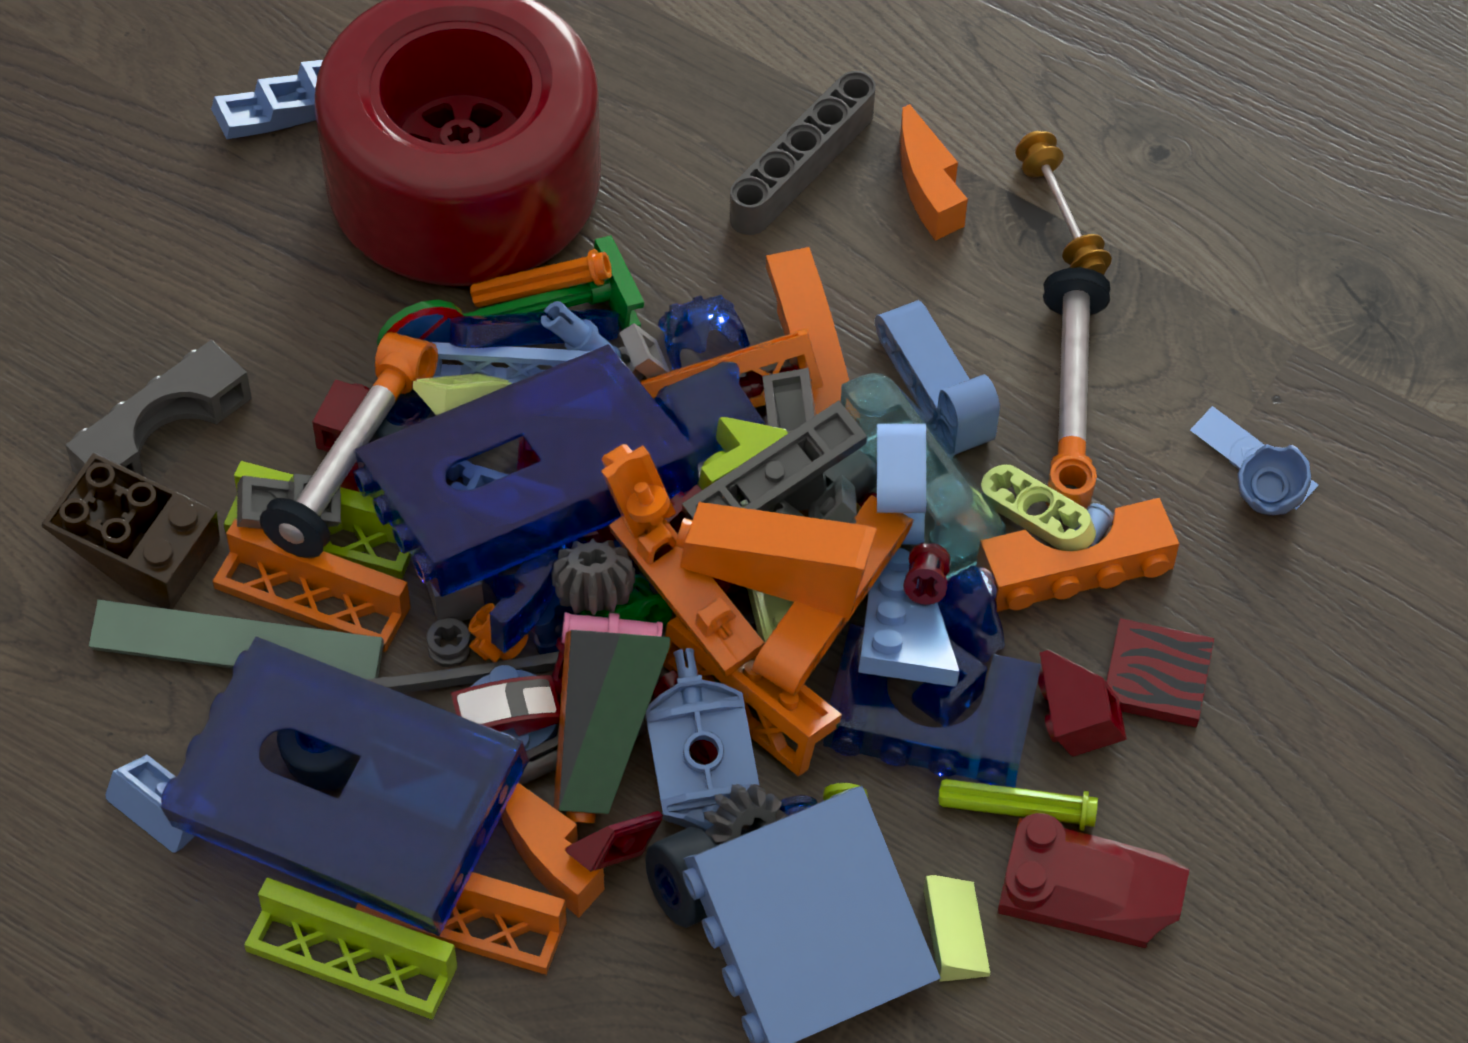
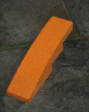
(805, 306)

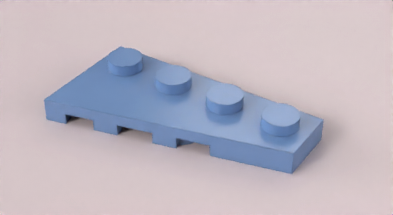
(905, 636)

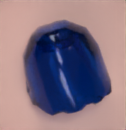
(972, 613)

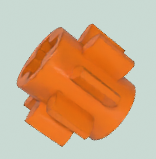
(482, 645)

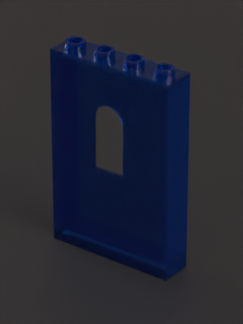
(570, 422)
(407, 817)

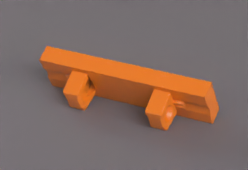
(692, 597)

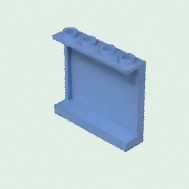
(810, 919)

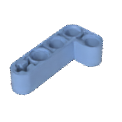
(958, 407)

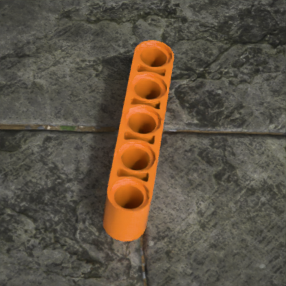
(809, 632)

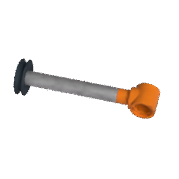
(1075, 296)
(298, 524)

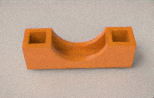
(1031, 572)

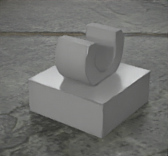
(642, 353)

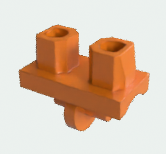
(636, 488)

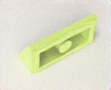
(452, 391)
(955, 928)

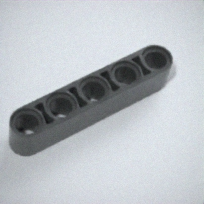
(802, 152)

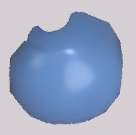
(1274, 479)

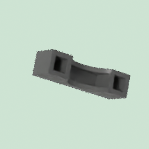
(200, 387)

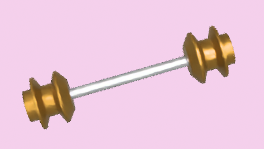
(1040, 159)

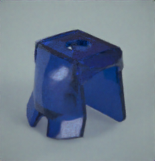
(701, 400)

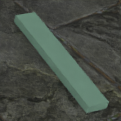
(221, 639)

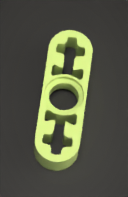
(1046, 524)

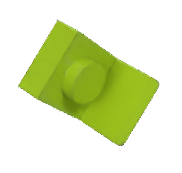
(740, 443)

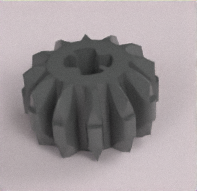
(593, 576)
(744, 807)

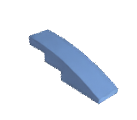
(273, 105)

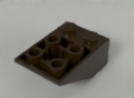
(134, 530)

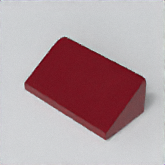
(615, 842)

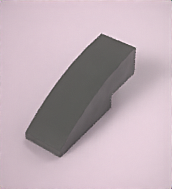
(788, 406)

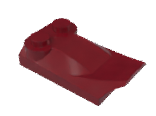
(1090, 883)

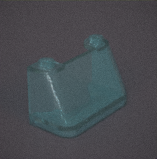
(952, 496)

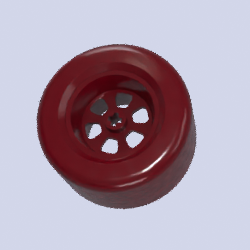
(461, 196)

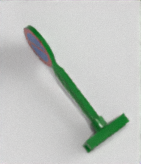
(432, 318)

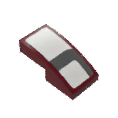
(511, 703)

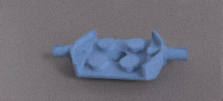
(691, 713)

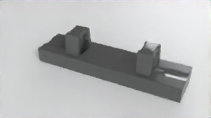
(786, 463)

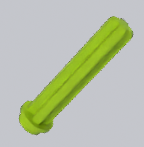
(1018, 802)

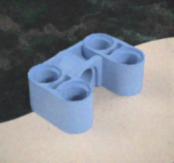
(902, 474)

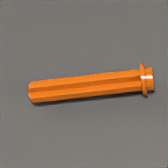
(591, 268)

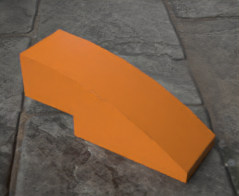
(930, 177)
(541, 839)

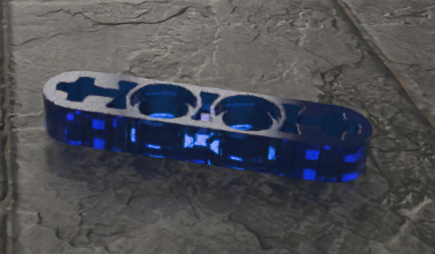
(522, 328)

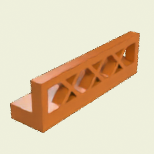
(749, 359)
(325, 574)
(801, 717)
(505, 904)

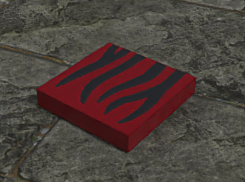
(1160, 671)

